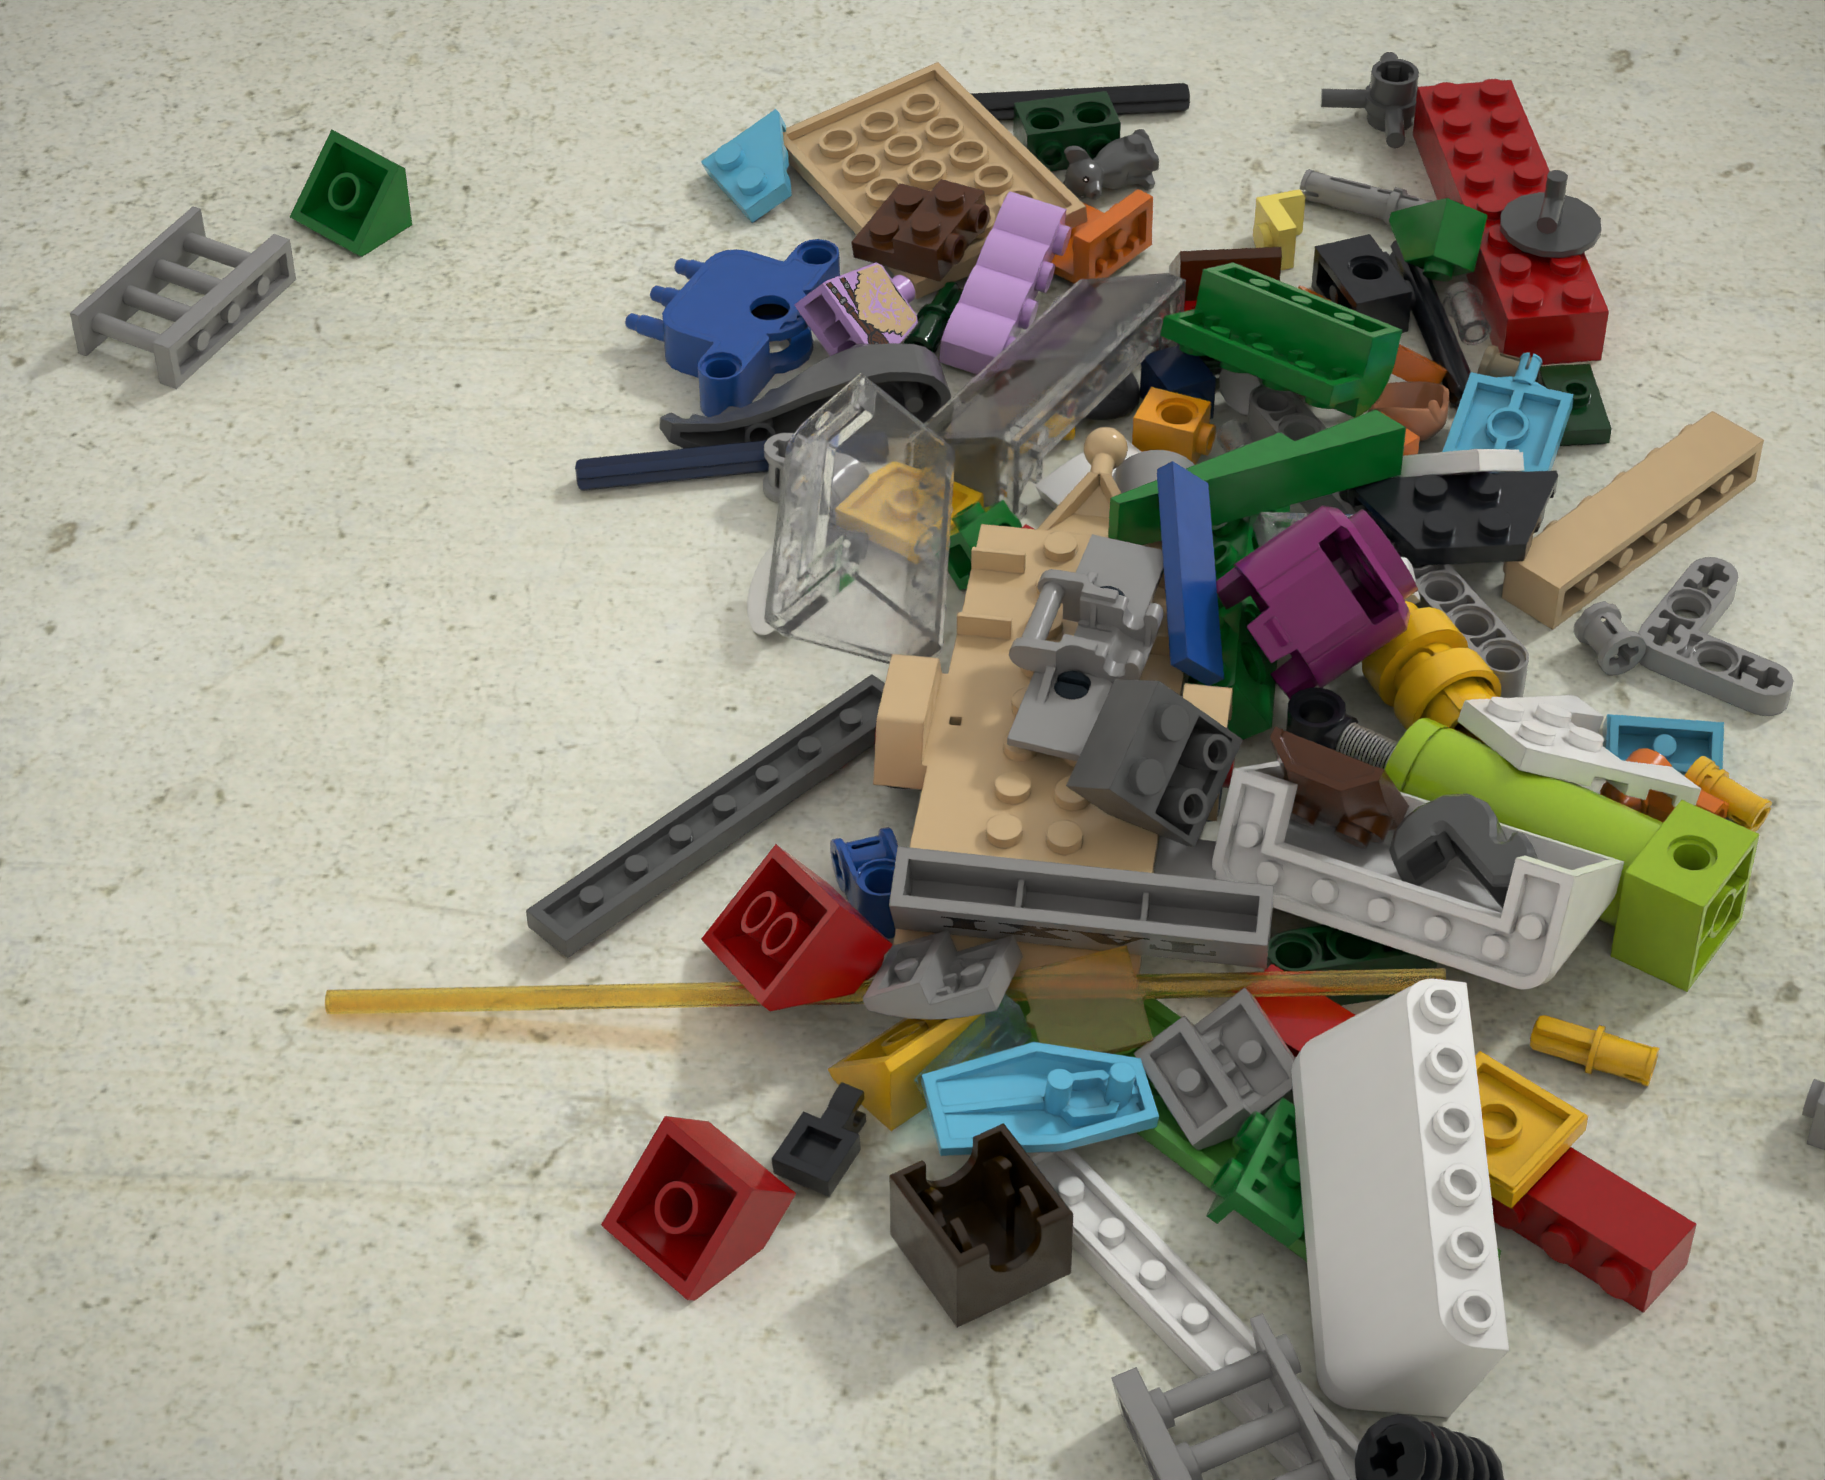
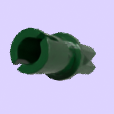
(934, 317)

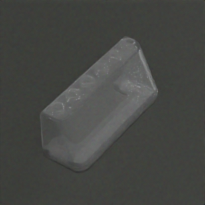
(863, 529)

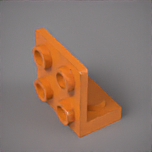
(1107, 239)

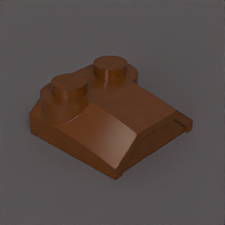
(1338, 790)

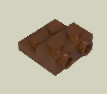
(923, 229)

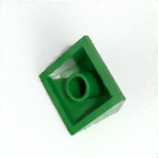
(354, 196)

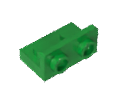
(1263, 1176)

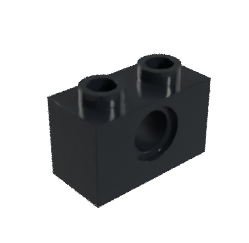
(1363, 280)

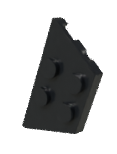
(1459, 515)

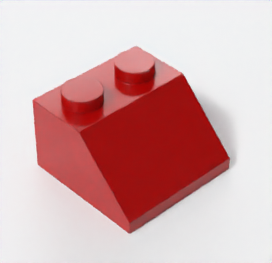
(696, 1206)

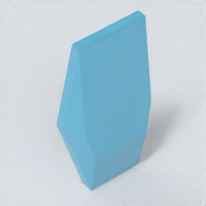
(1043, 1095)

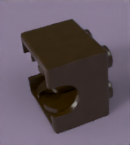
(984, 1229)

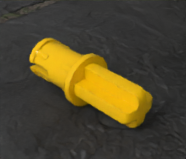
(1594, 1049)

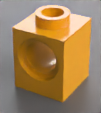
(1174, 424)

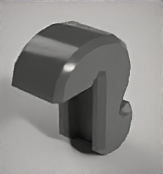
(1459, 828)

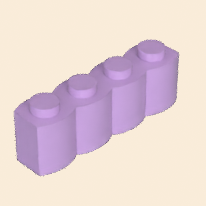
(1005, 282)

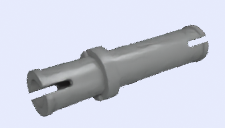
(1356, 196)

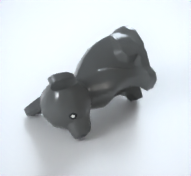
(1117, 165)

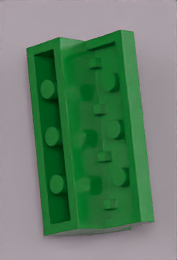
(1287, 339)

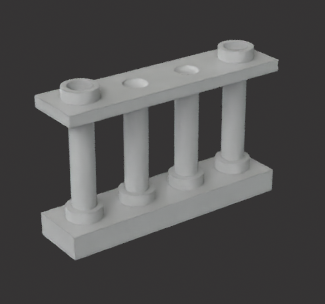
(197, 329)
(1153, 1412)

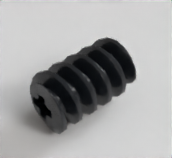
(1419, 1450)

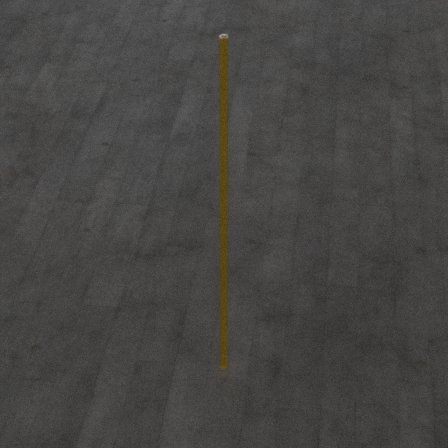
(736, 995)

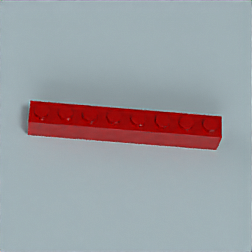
(1572, 1212)

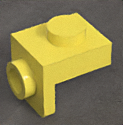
(1278, 223)

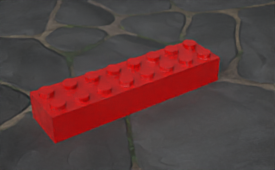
(1484, 157)

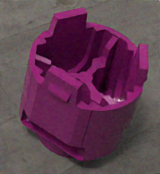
(1325, 596)

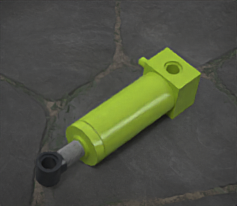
(1679, 876)

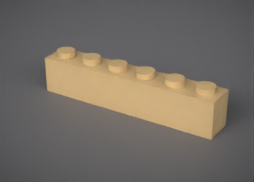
(1632, 519)

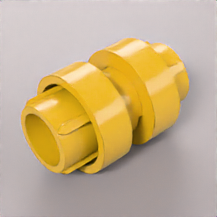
(1430, 671)

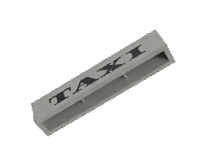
(1082, 906)

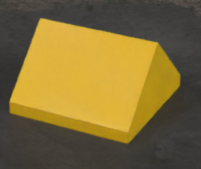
(891, 1062)

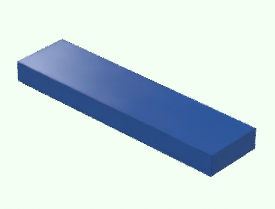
(1189, 574)

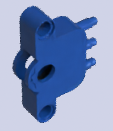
(729, 315)

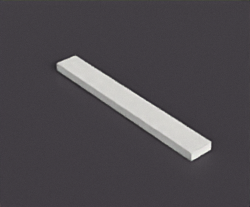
(1174, 1300)

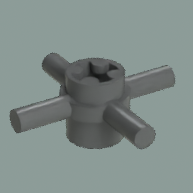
(1387, 99)

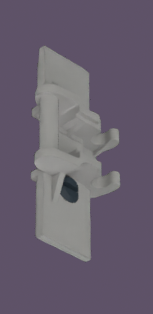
(1112, 641)

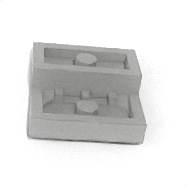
(938, 982)
(1219, 1069)

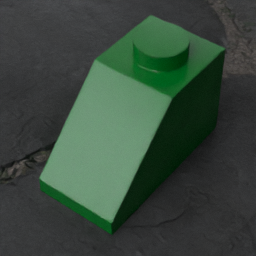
(1439, 237)

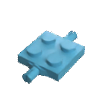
(1512, 415)

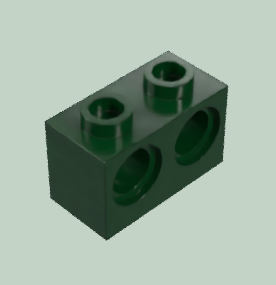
(1059, 122)

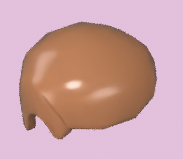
(1416, 405)

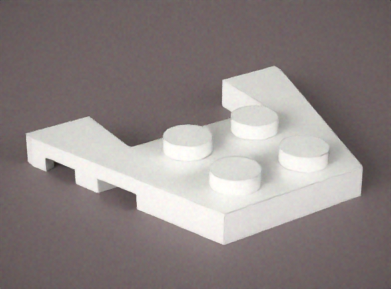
(1562, 742)

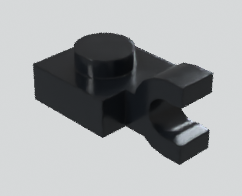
(823, 1148)

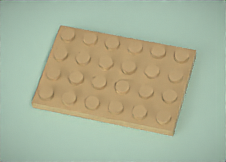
(915, 136)

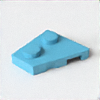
(753, 167)

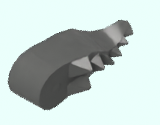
(903, 371)

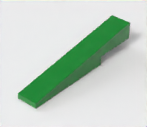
(1274, 474)

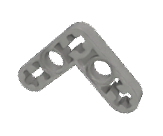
(1692, 644)

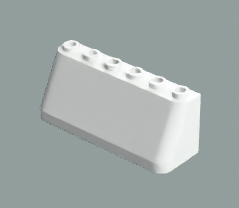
(1444, 919)
(1399, 1206)

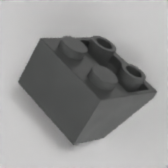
(1154, 760)

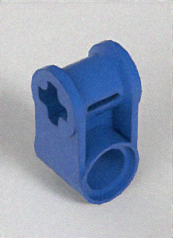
(866, 876)

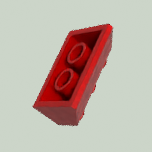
(794, 937)

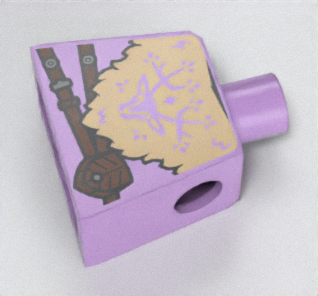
(860, 309)

